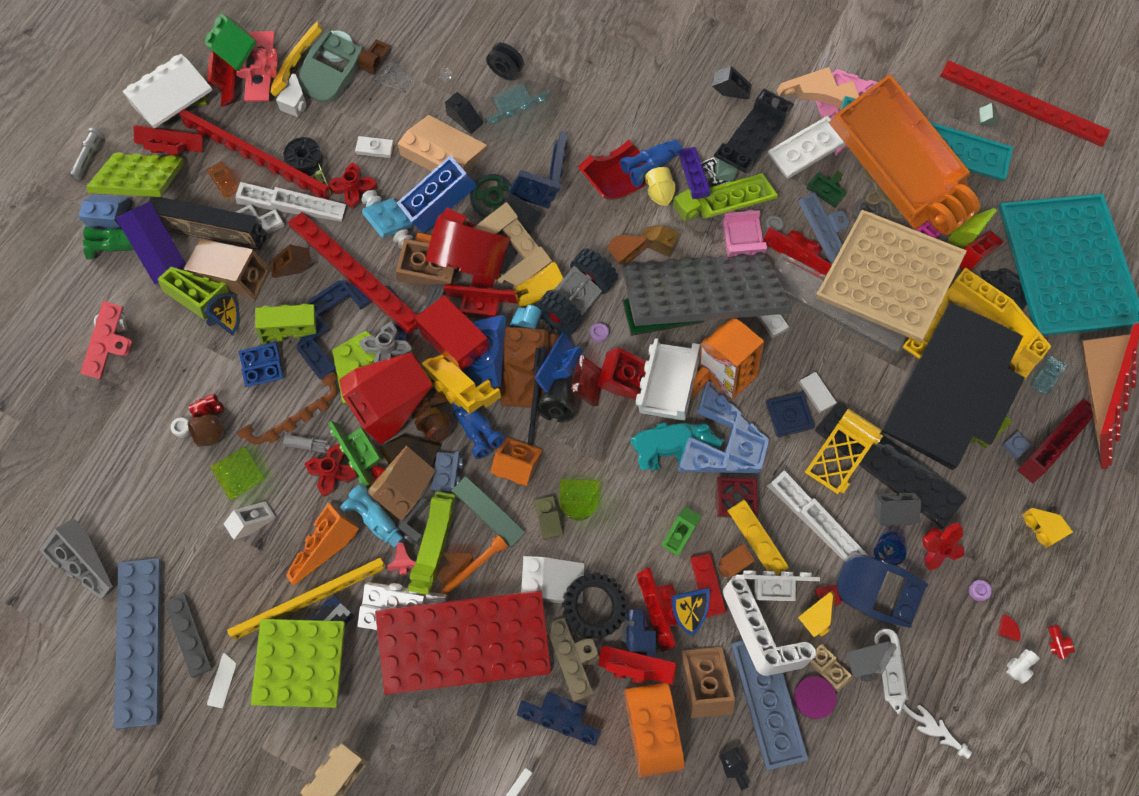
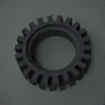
(618, 606)

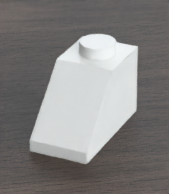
(291, 98)
(248, 520)

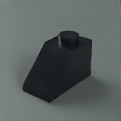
(731, 83)
(463, 113)

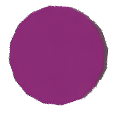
(815, 697)

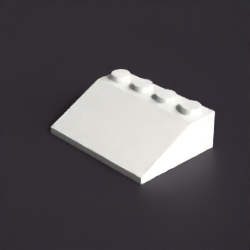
(167, 90)

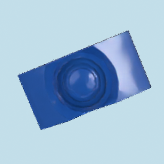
(490, 364)

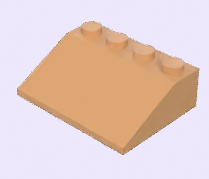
(434, 141)

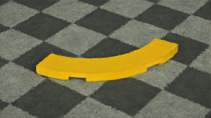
(283, 74)

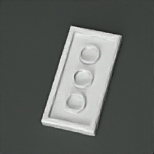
(806, 148)

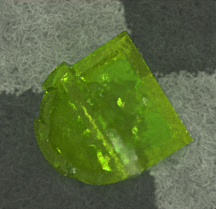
(578, 497)

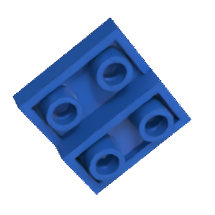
(261, 364)

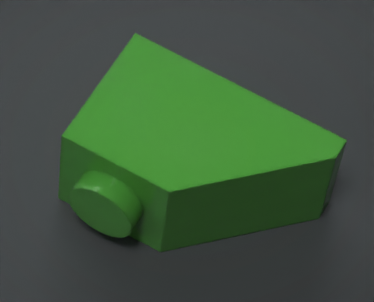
(681, 531)

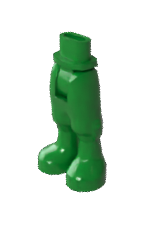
(115, 241)

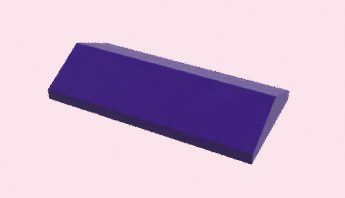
(150, 240)

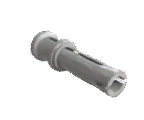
(89, 147)

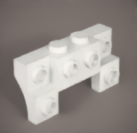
(384, 596)

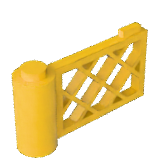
(861, 432)

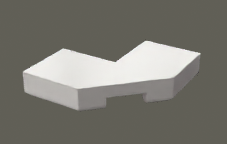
(270, 221)

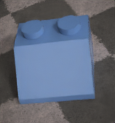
(102, 210)

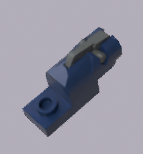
(636, 635)

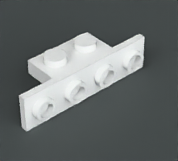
(776, 587)

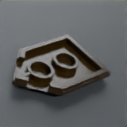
(423, 448)

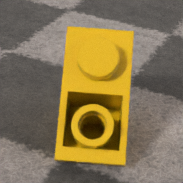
(1047, 526)

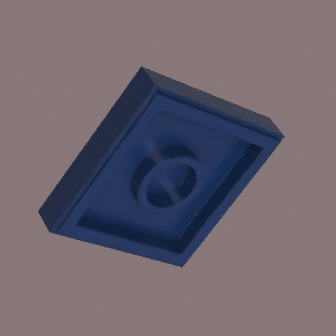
(790, 414)

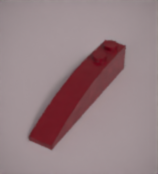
(1056, 442)

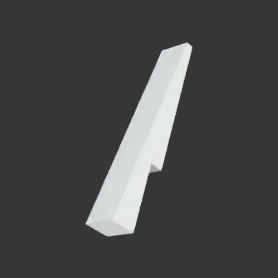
(289, 202)
(814, 516)

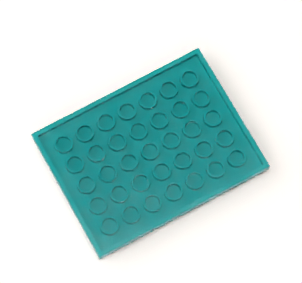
(1070, 264)

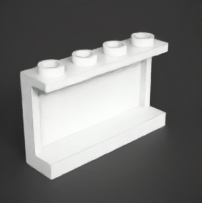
(668, 380)

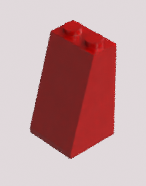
(451, 333)

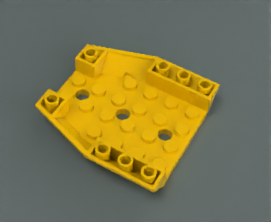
(984, 299)

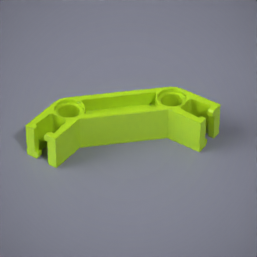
(433, 543)

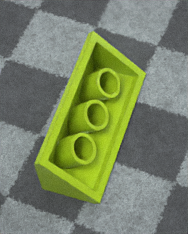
(737, 195)

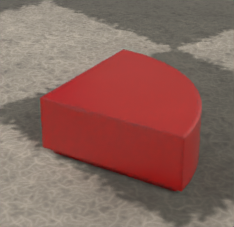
(1009, 628)

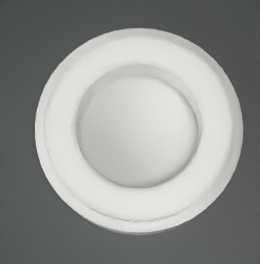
(180, 428)

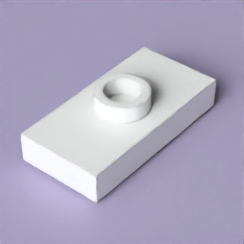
(374, 147)

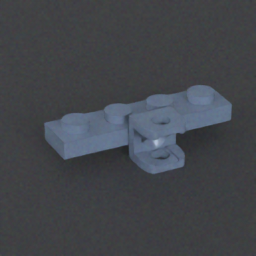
(824, 226)

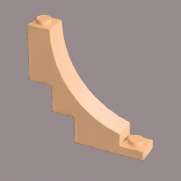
(819, 87)

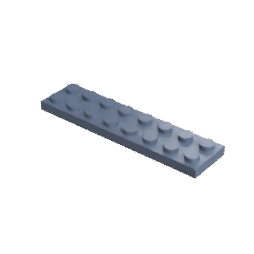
(138, 644)

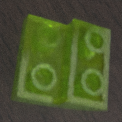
(237, 473)

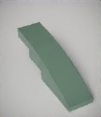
(488, 511)

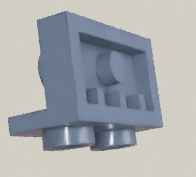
(447, 471)

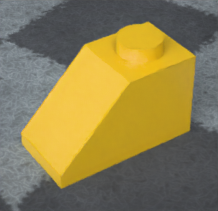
(819, 616)

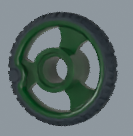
(502, 185)

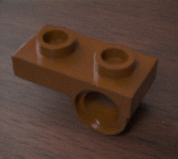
(371, 59)

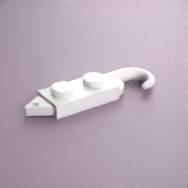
(894, 674)

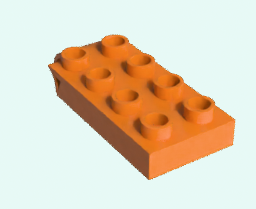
(907, 157)

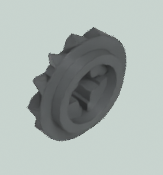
(861, 205)

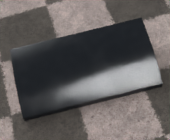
(527, 217)

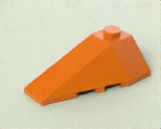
(330, 536)

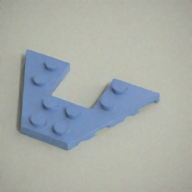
(745, 444)

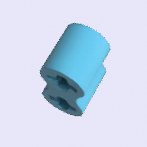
(526, 317)

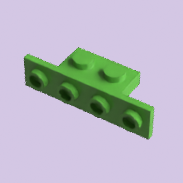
(359, 450)

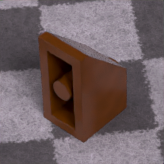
(290, 261)

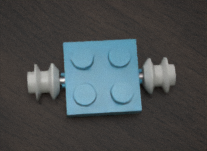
(386, 217)

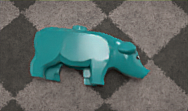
(669, 441)

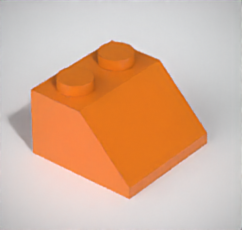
(516, 461)

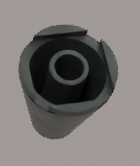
(558, 401)

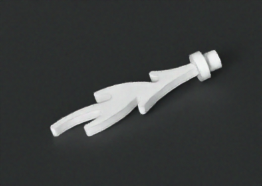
(932, 729)

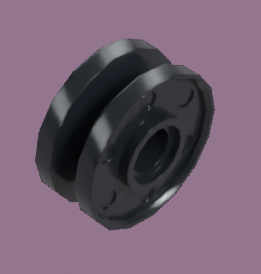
(505, 61)
(303, 155)

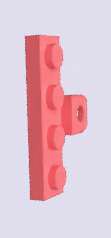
(105, 341)

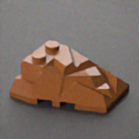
(517, 362)

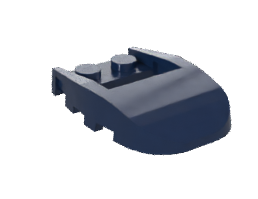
(862, 580)

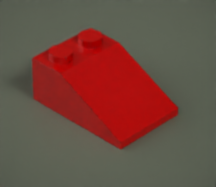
(622, 373)

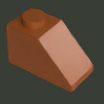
(627, 247)
(736, 562)

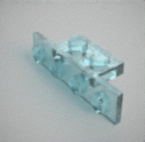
(511, 100)

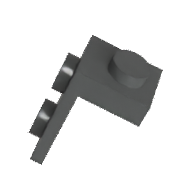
(410, 534)

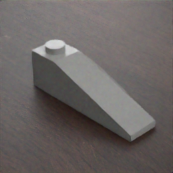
(73, 550)

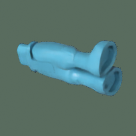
(372, 514)

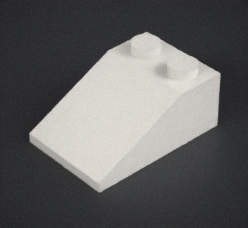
(551, 577)

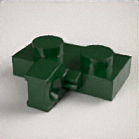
(827, 188)

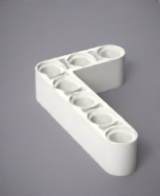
(756, 636)

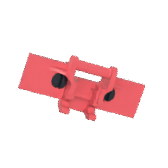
(264, 69)

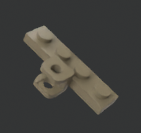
(573, 658)

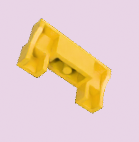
(458, 386)

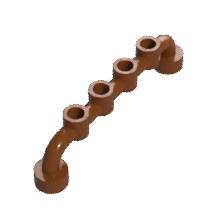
(289, 423)

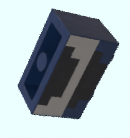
(332, 610)

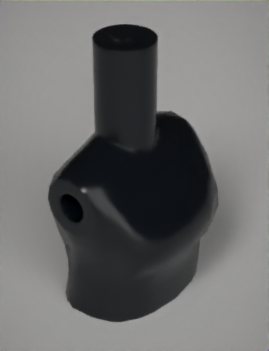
(735, 766)

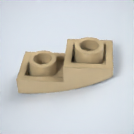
(830, 669)

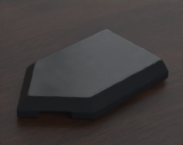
(1007, 283)

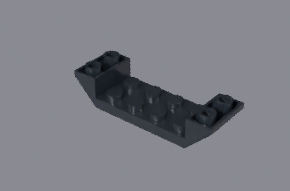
(755, 132)

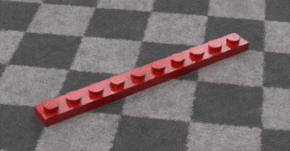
(1025, 103)
(259, 157)
(354, 272)

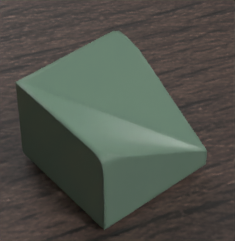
(725, 171)

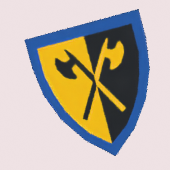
(224, 312)
(691, 609)

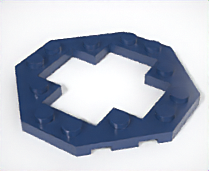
(323, 303)

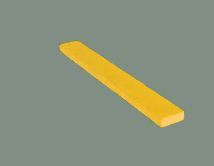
(308, 598)

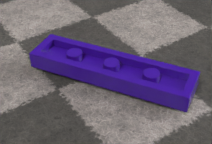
(694, 173)

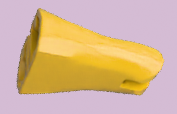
(536, 286)

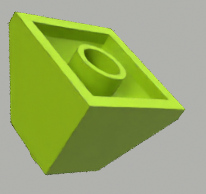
(971, 229)

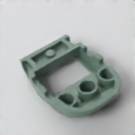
(323, 81)

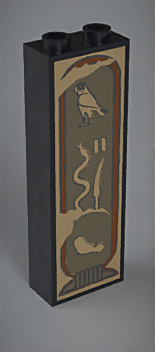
(209, 223)

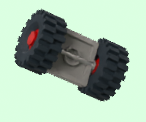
(566, 304)

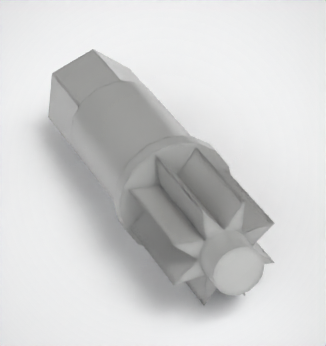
(306, 443)

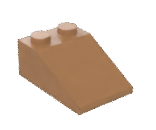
(415, 270)
(402, 483)
(707, 682)

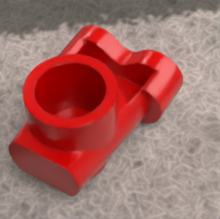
(206, 406)
(1060, 645)

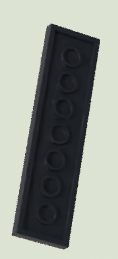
(899, 471)

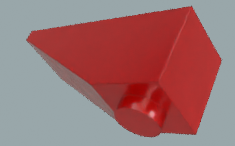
(980, 250)

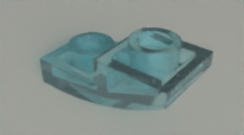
(1049, 375)

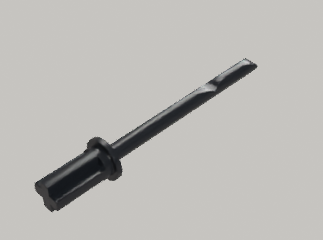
(540, 354)

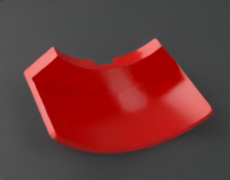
(607, 174)
(467, 248)

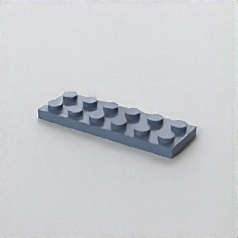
(770, 713)

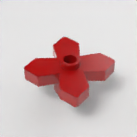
(352, 185)
(330, 470)
(942, 545)

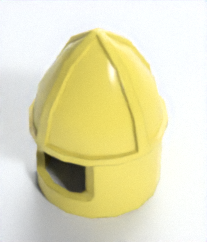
(661, 185)

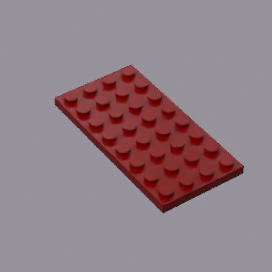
(462, 642)

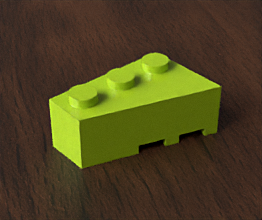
(191, 290)
(284, 321)

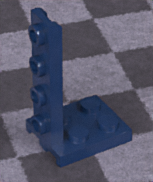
(539, 189)

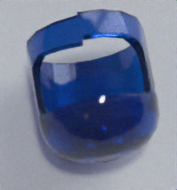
(893, 540)

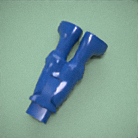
(654, 158)
(472, 425)

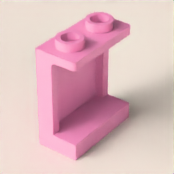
(743, 233)

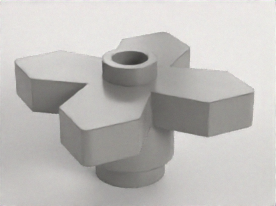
(385, 344)

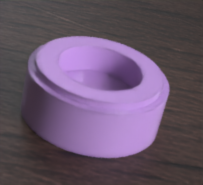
(599, 332)
(980, 590)

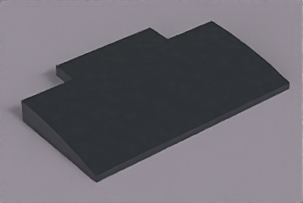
(957, 387)

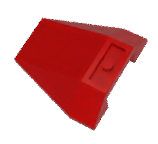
(385, 394)

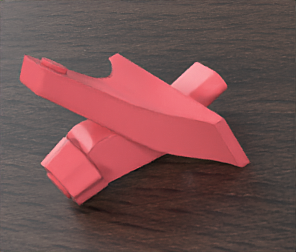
(402, 561)

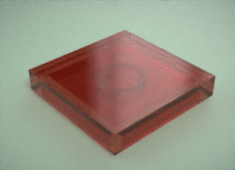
(586, 381)

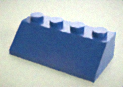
(435, 193)

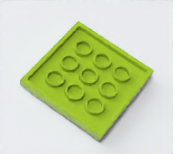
(136, 175)
(298, 663)

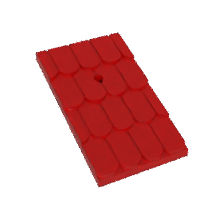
(1111, 374)

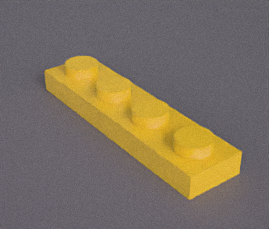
(757, 538)

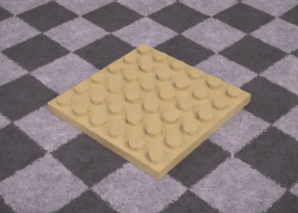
(891, 275)

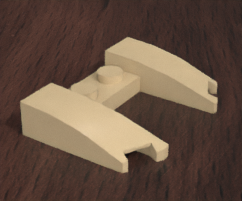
(534, 257)

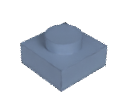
(1016, 445)

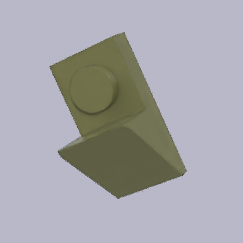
(548, 518)

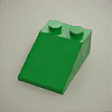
(230, 41)

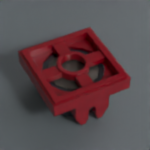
(737, 490)

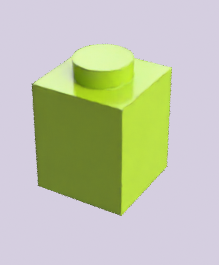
(686, 206)

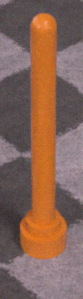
(496, 546)

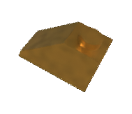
(663, 239)

